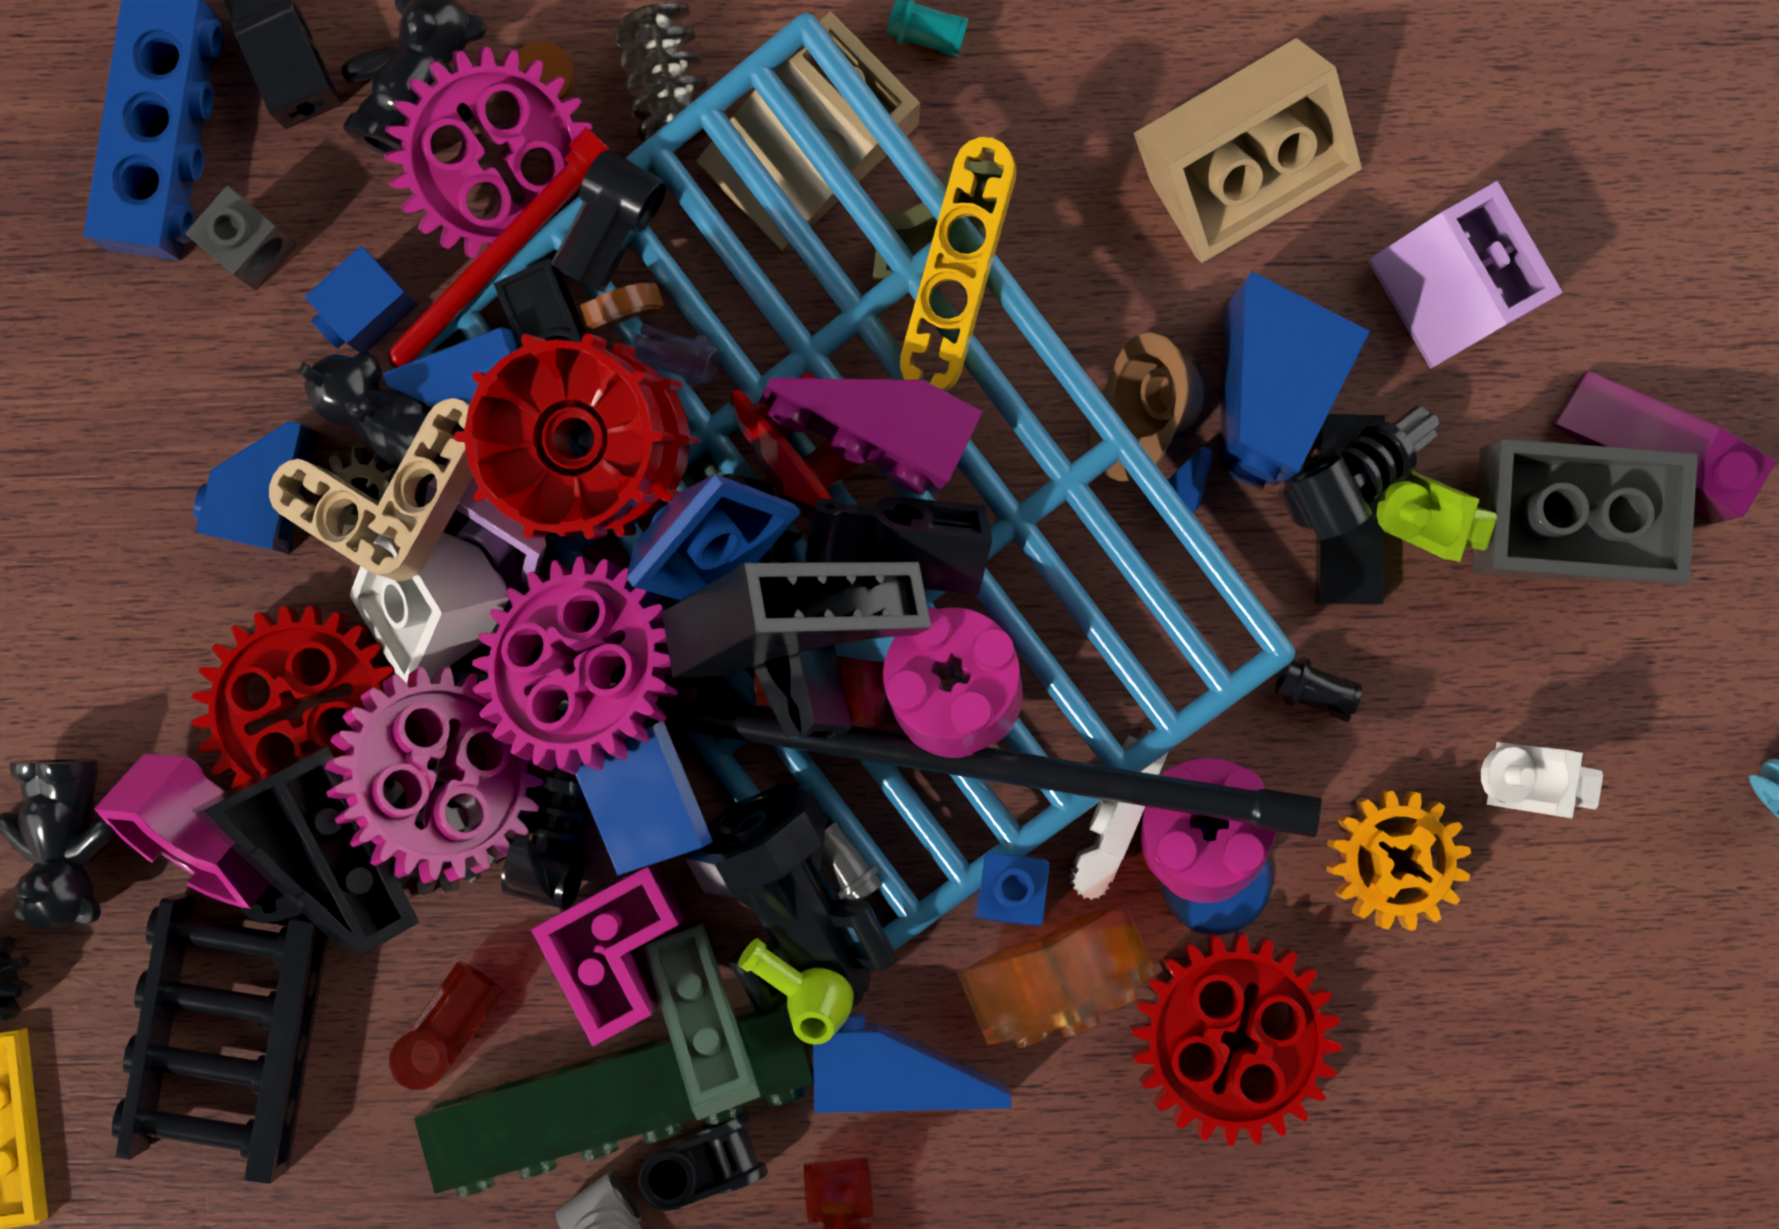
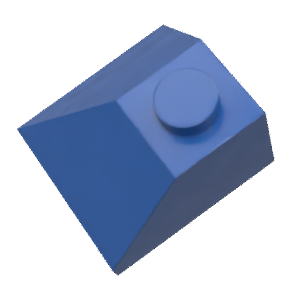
(706, 536)

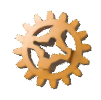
(1415, 840)

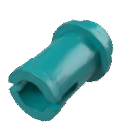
(926, 27)

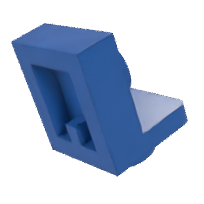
(1012, 890)

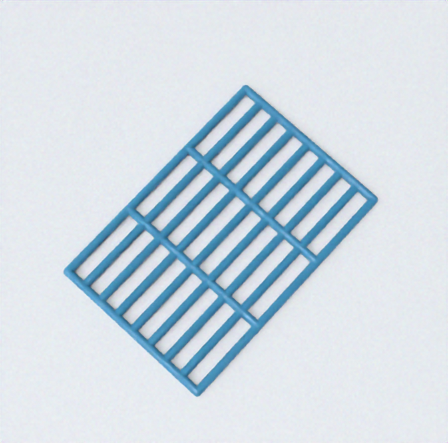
(1015, 519)

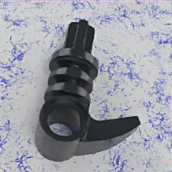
(1336, 489)
(545, 866)

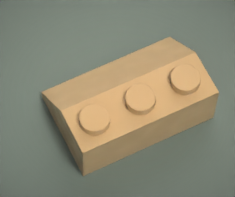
(1251, 148)

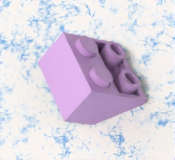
(1464, 275)

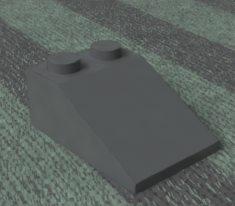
(1587, 512)

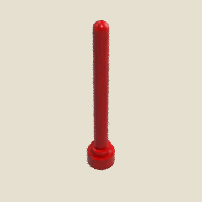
(500, 252)

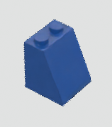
(1278, 378)

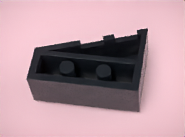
(292, 839)

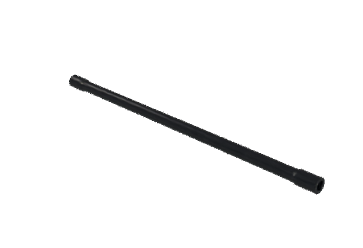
(1260, 807)

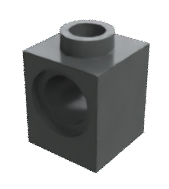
(241, 238)

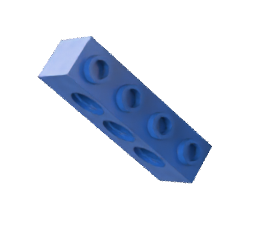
(133, 100)

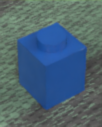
(359, 302)

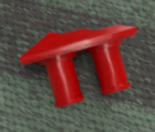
(794, 476)

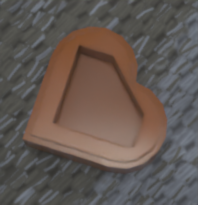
(621, 305)

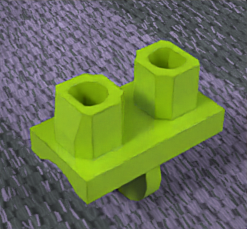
(1435, 517)

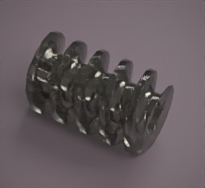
(658, 65)

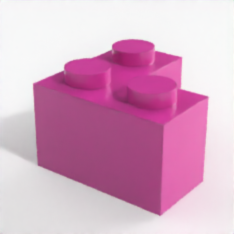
(593, 953)

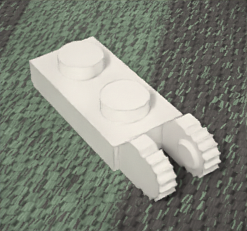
(1115, 827)

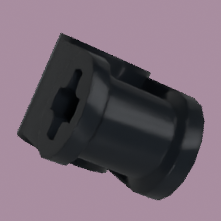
(706, 1163)

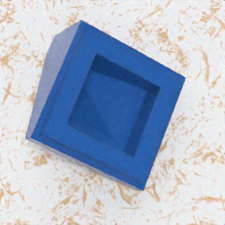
(1191, 479)

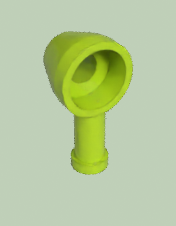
(816, 998)

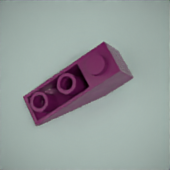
(893, 423)

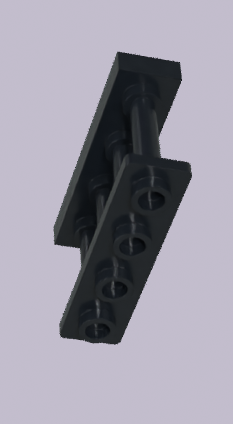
(274, 1076)

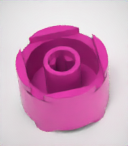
(973, 712)
(1203, 868)

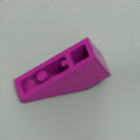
(1620, 417)

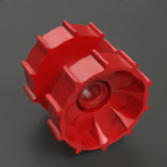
(523, 425)

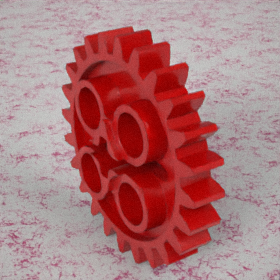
(280, 657)
(1291, 1054)

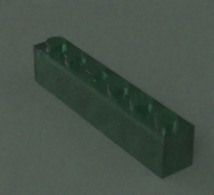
(593, 1107)

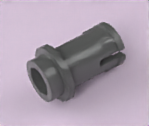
(847, 866)

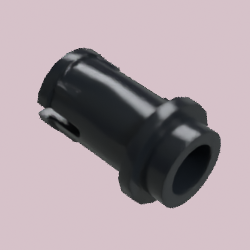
(1318, 689)

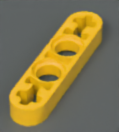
(949, 265)

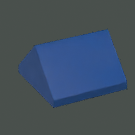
(644, 803)

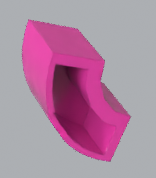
(156, 817)

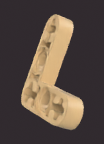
(397, 513)

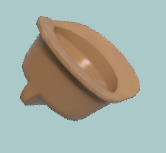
(1153, 394)

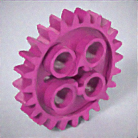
(443, 186)
(575, 666)
(383, 751)

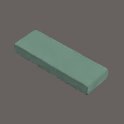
(701, 1022)

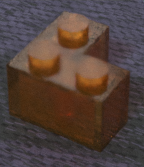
(1059, 978)

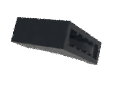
(790, 609)

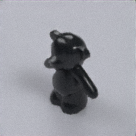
(427, 34)
(349, 393)
(58, 839)

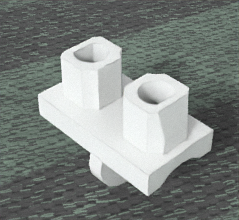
(1539, 780)

